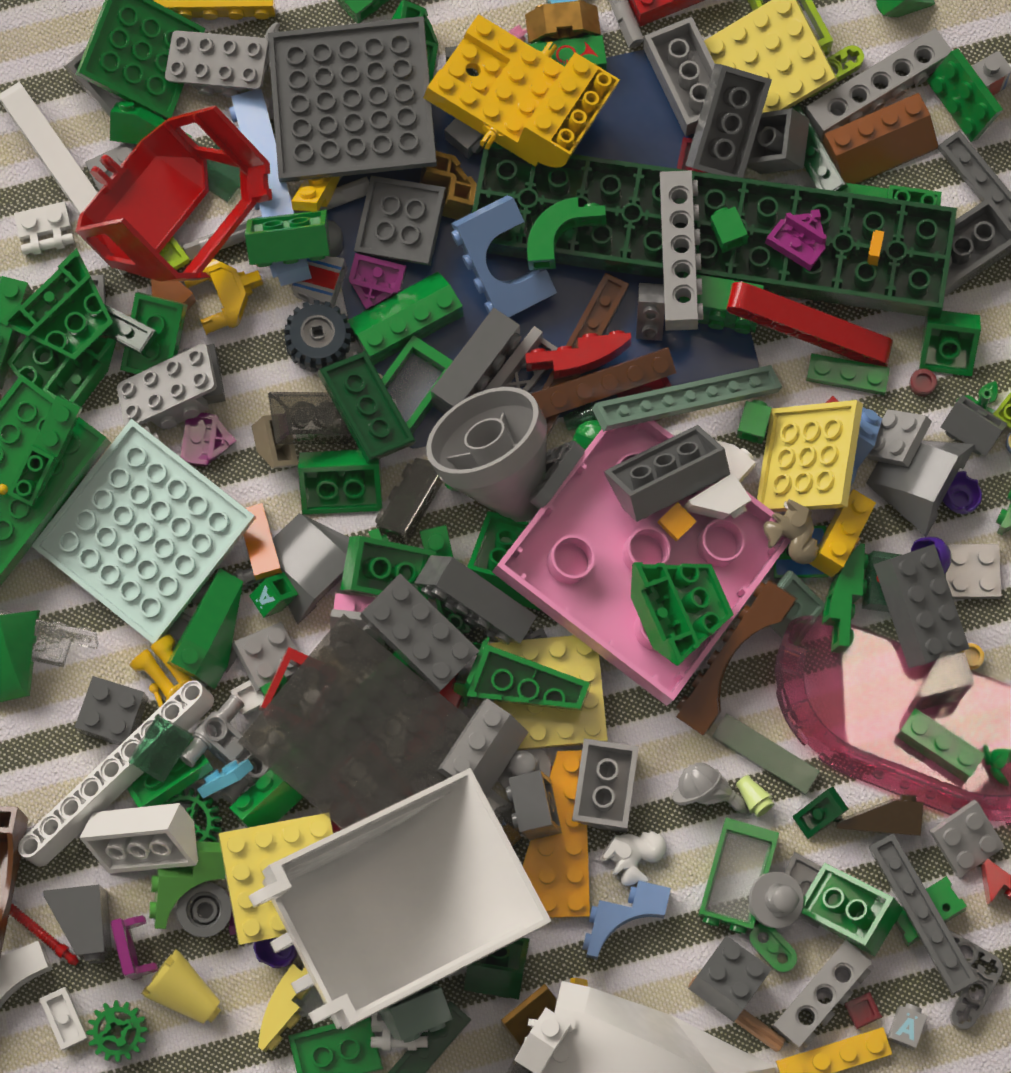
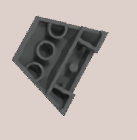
(922, 486)
(312, 561)

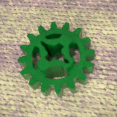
(112, 1020)

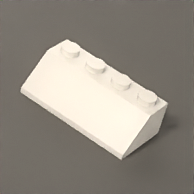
(142, 838)

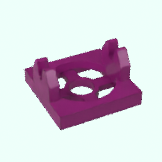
(127, 950)

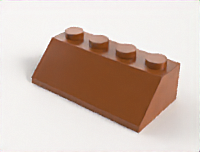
(882, 140)

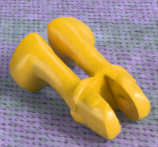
(146, 662)

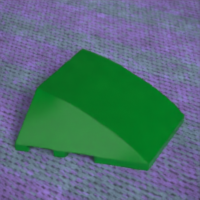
(64, 311)
(60, 374)
(678, 606)
(16, 654)

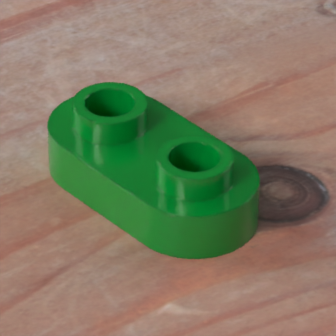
(772, 948)

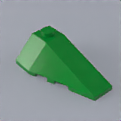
(208, 638)

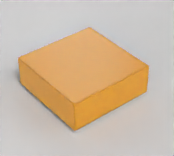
(875, 247)
(676, 521)

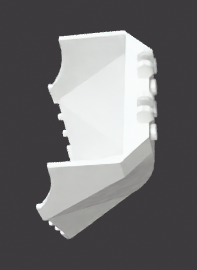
(632, 1038)

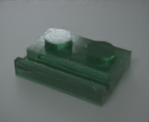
(160, 748)

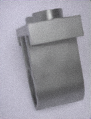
(650, 311)

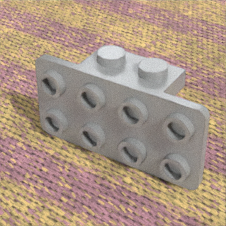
(217, 62)
(169, 389)

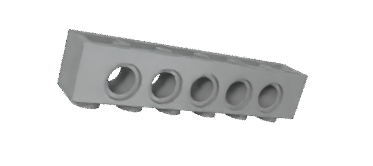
(929, 46)
(673, 186)

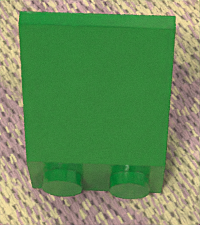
(375, 563)
(850, 908)

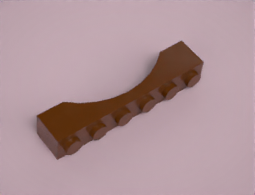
(704, 703)
(12, 829)

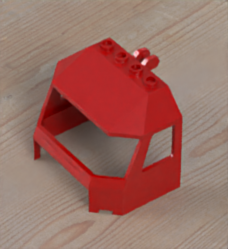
(161, 188)

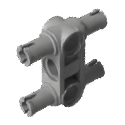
(224, 746)

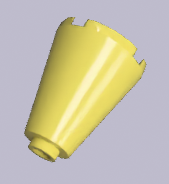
(182, 990)

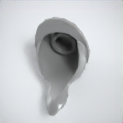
(706, 786)

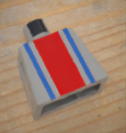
(994, 72)
(325, 281)

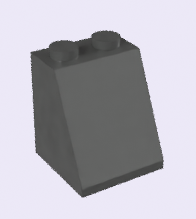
(84, 920)

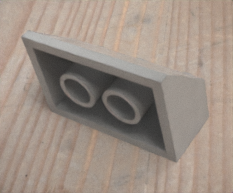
(485, 745)
(605, 785)

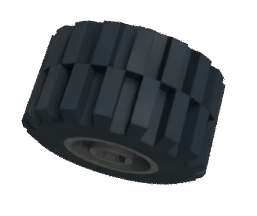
(317, 335)

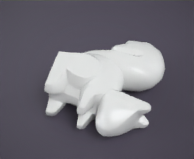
(629, 849)

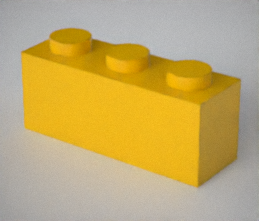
(843, 533)

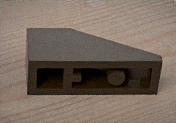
(891, 816)

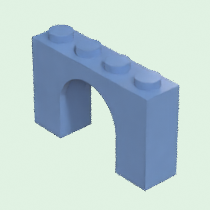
(474, 235)

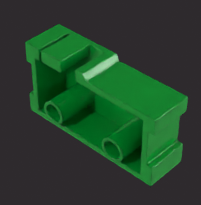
(942, 897)

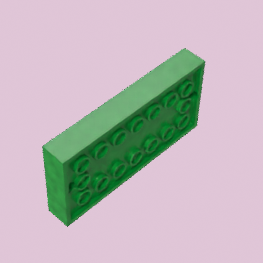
(21, 419)

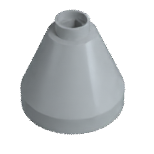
(493, 450)

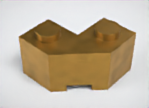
(562, 20)
(460, 187)

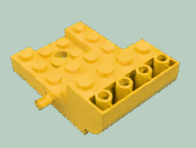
(521, 94)

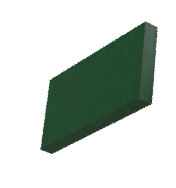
(366, 407)

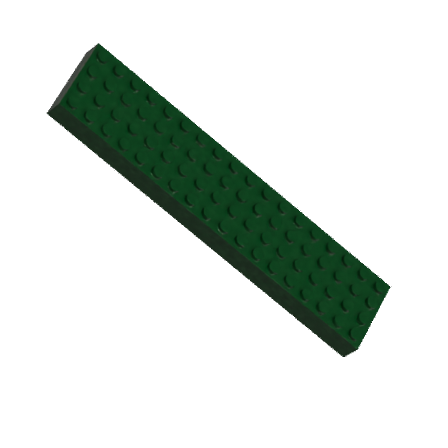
(909, 268)

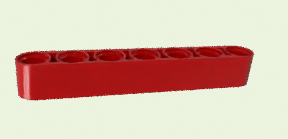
(808, 324)

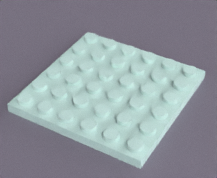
(143, 531)

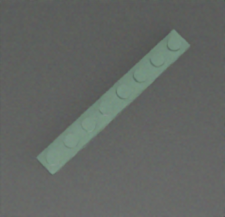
(686, 398)

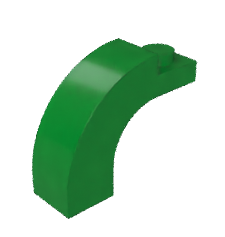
(553, 224)

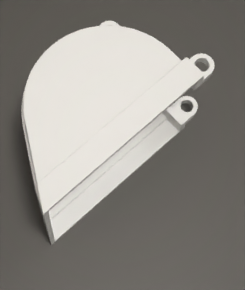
(401, 900)

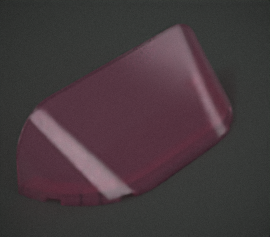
(858, 703)

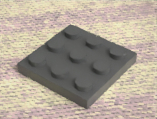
(400, 220)

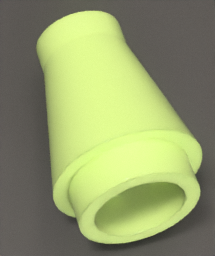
(755, 796)

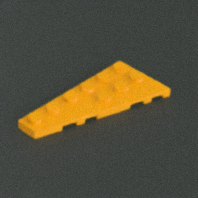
(560, 861)

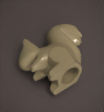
(796, 526)

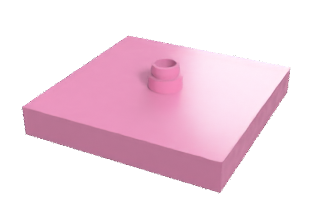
(582, 550)

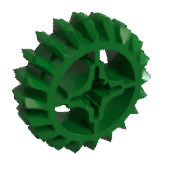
(206, 836)

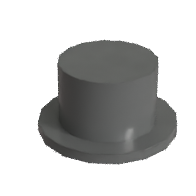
(204, 910)

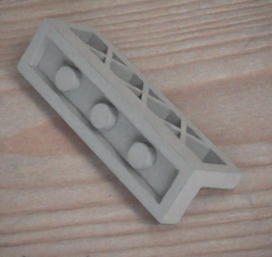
(518, 361)

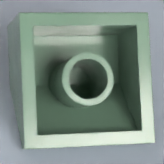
(417, 1014)

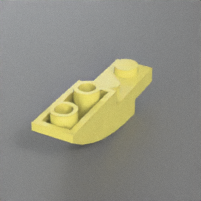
(281, 1010)

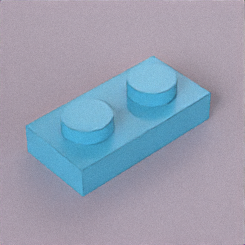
(230, 774)

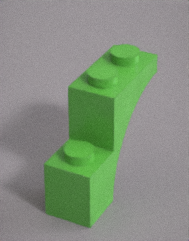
(176, 881)

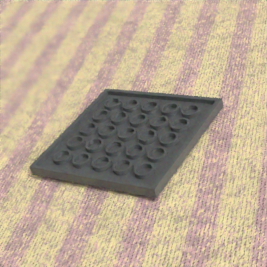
(351, 99)

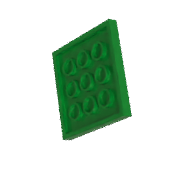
(131, 53)

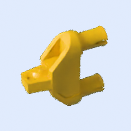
(232, 292)

